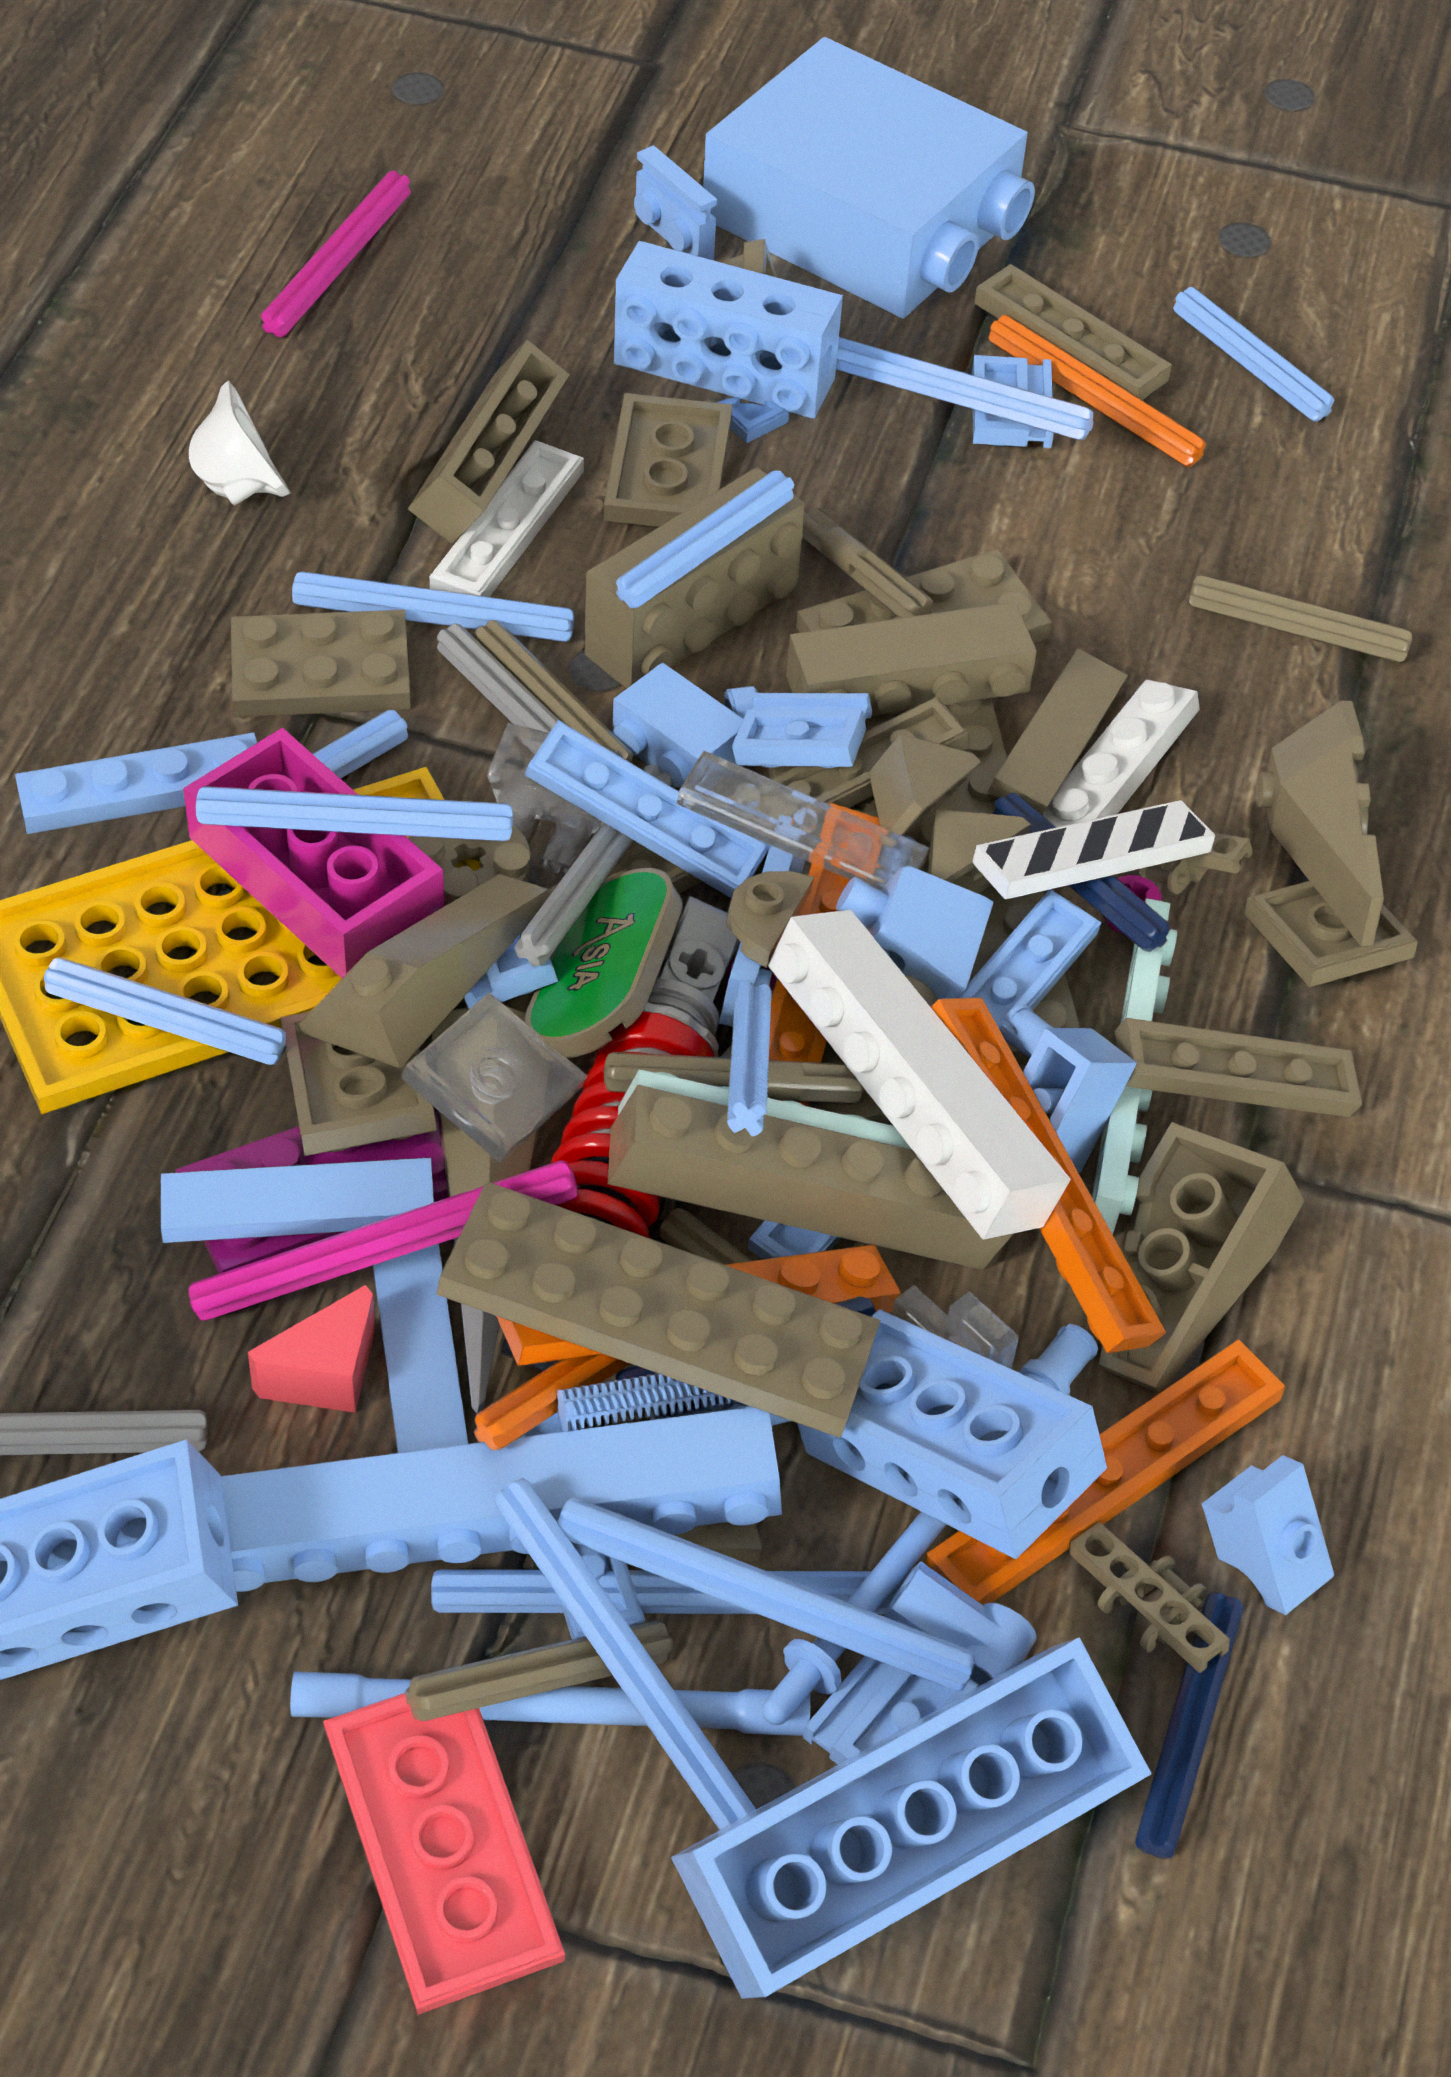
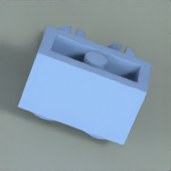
(1072, 1075)

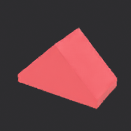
(319, 1358)

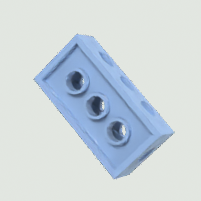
(726, 329)
(963, 1438)
(111, 1556)

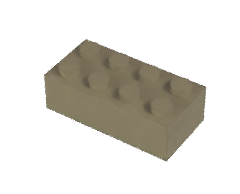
(700, 604)

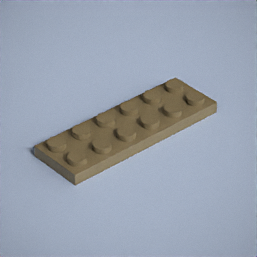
(660, 1308)

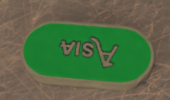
(607, 962)

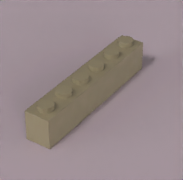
(790, 1177)

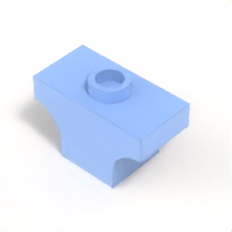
(1271, 1532)

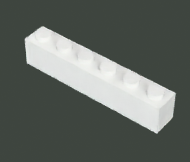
(918, 1074)

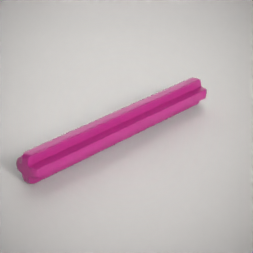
(335, 254)

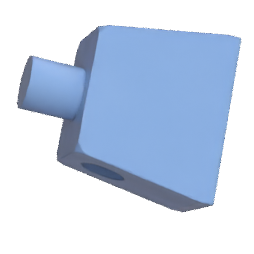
(923, 926)

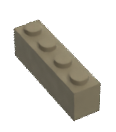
(489, 442)
(918, 658)

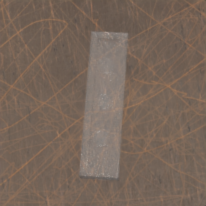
(796, 822)

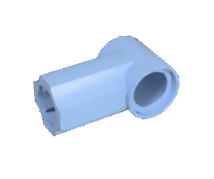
(941, 1609)

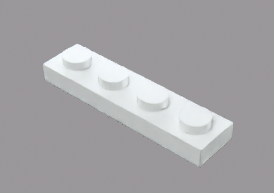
(1124, 754)

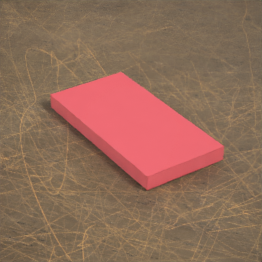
(443, 1850)

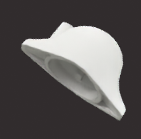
(231, 454)

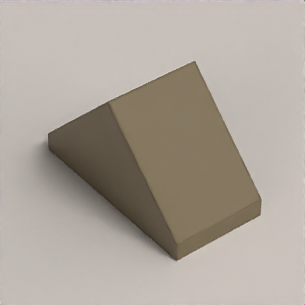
(916, 780)
(955, 842)

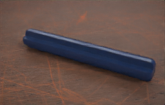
(1104, 894)
(1187, 1737)

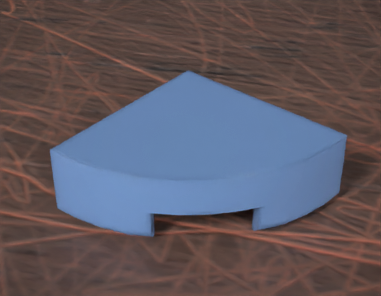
(755, 420)

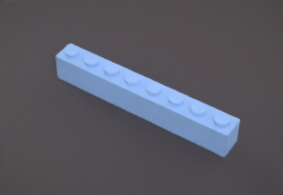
(443, 1503)

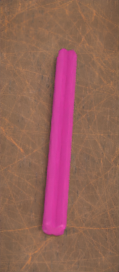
(365, 1245)

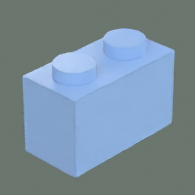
(673, 722)

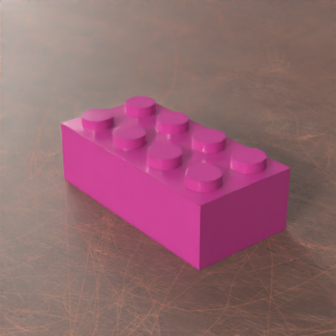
(325, 886)

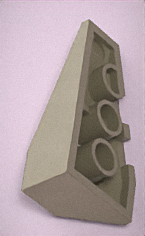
(1323, 816)
(420, 975)
(1198, 1241)

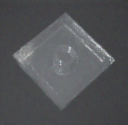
(493, 1077)

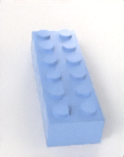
(909, 1818)

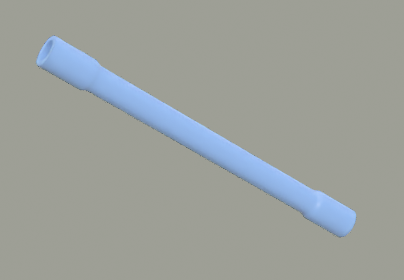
(339, 1693)

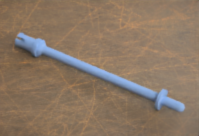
(814, 1663)

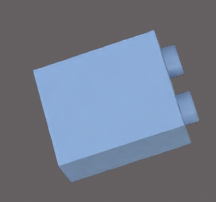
(867, 177)

